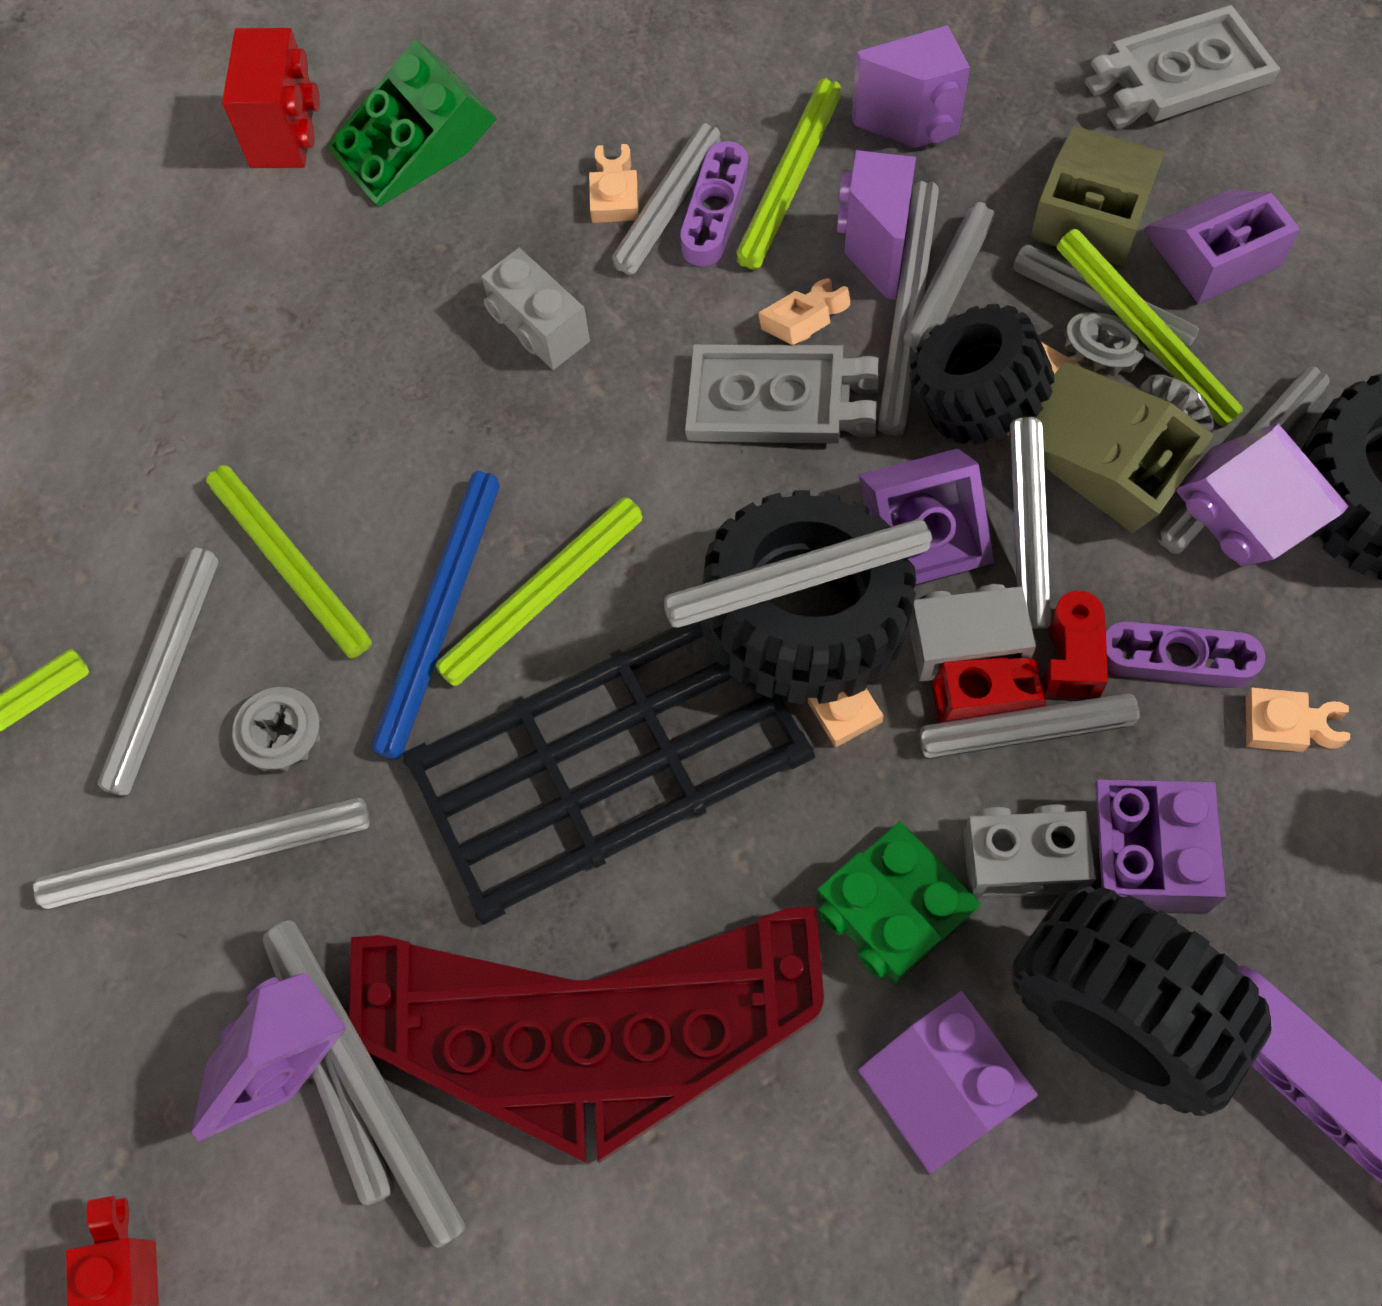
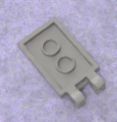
(1182, 67)
(779, 394)

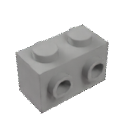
(535, 308)
(970, 627)
(1027, 852)

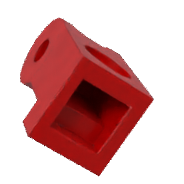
(1080, 639)
(986, 687)

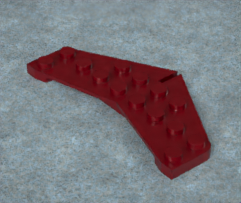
(626, 1042)

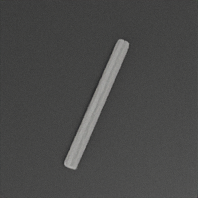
(910, 294)
(201, 853)
(373, 1097)

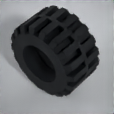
(981, 373)

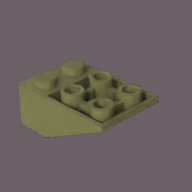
(1100, 190)
(1117, 444)

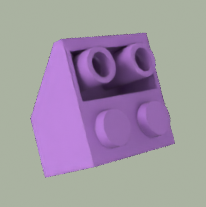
(1224, 240)
(1161, 843)

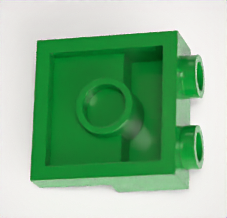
(895, 903)

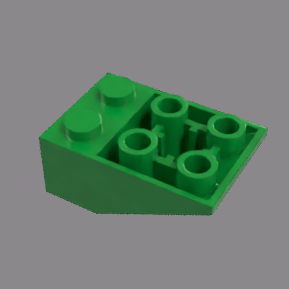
(410, 126)

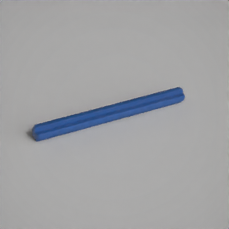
(435, 617)

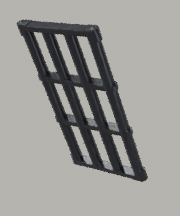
(571, 803)

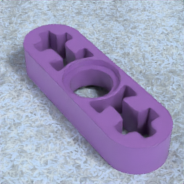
(720, 220)
(1220, 673)

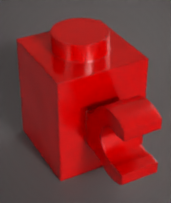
(114, 1268)

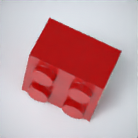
(270, 97)

